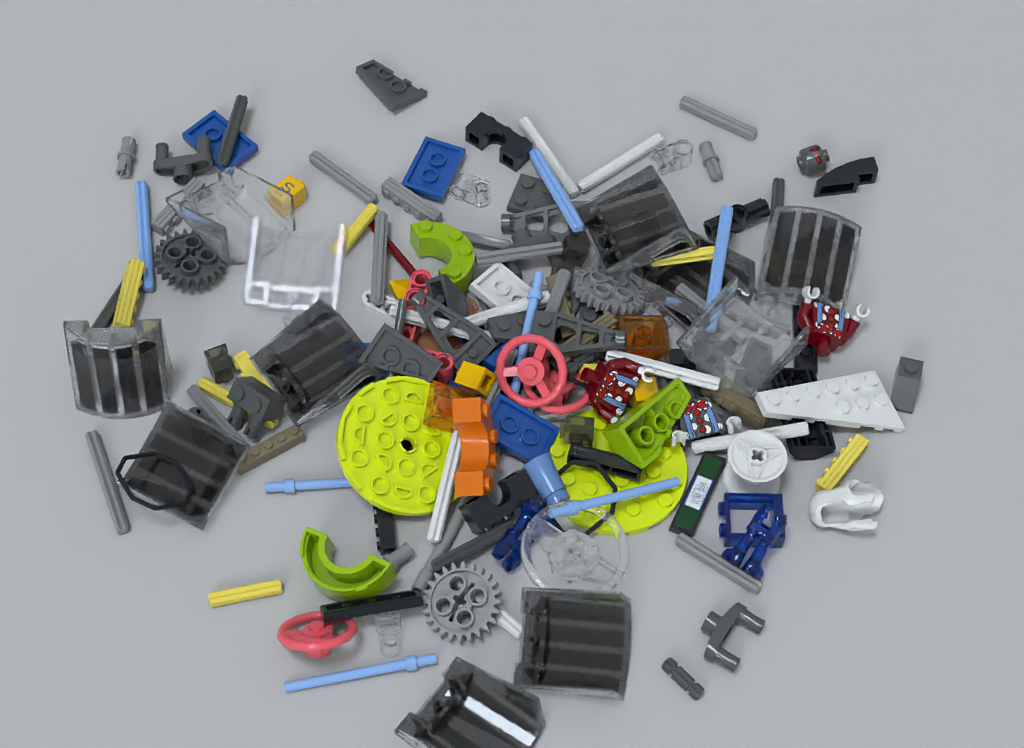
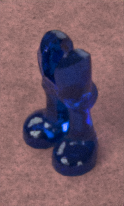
(756, 528)
(510, 539)

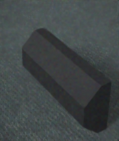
(820, 438)

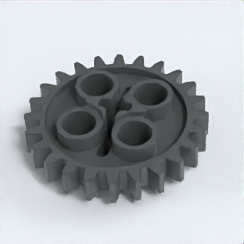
(187, 261)

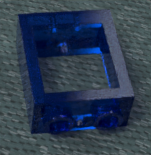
(747, 501)

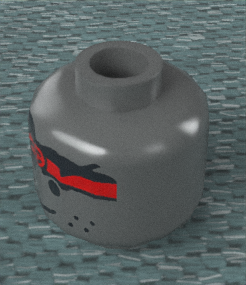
(812, 160)

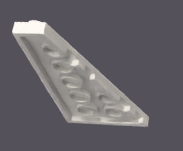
(837, 401)

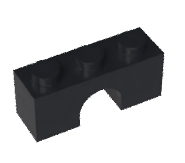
(486, 131)
(482, 514)

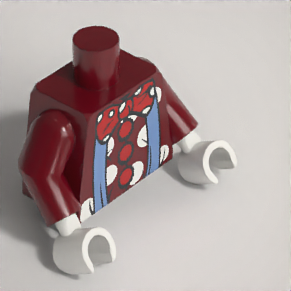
(827, 325)
(613, 385)

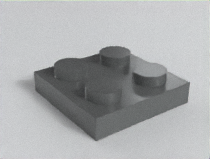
(529, 195)

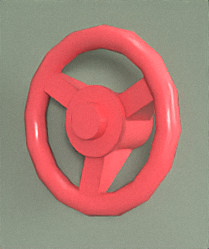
(532, 370)
(556, 407)
(315, 637)

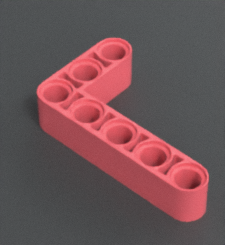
(413, 331)

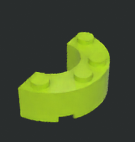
(447, 244)
(338, 582)

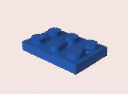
(214, 127)
(433, 168)
(521, 430)

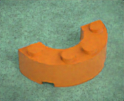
(478, 446)

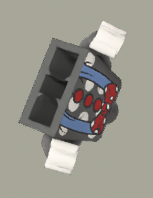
(701, 421)

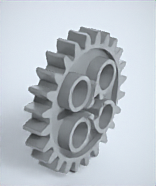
(609, 292)
(443, 591)

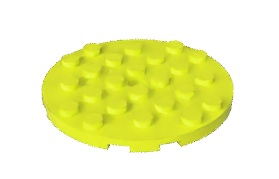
(372, 449)
(633, 514)

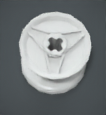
(754, 463)

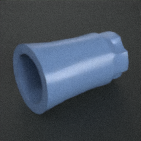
(546, 479)

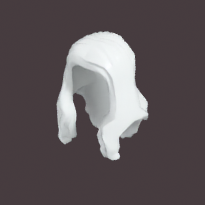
(846, 505)

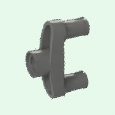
(184, 166)
(524, 238)
(720, 627)

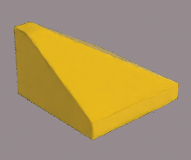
(398, 288)

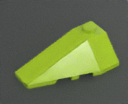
(644, 429)

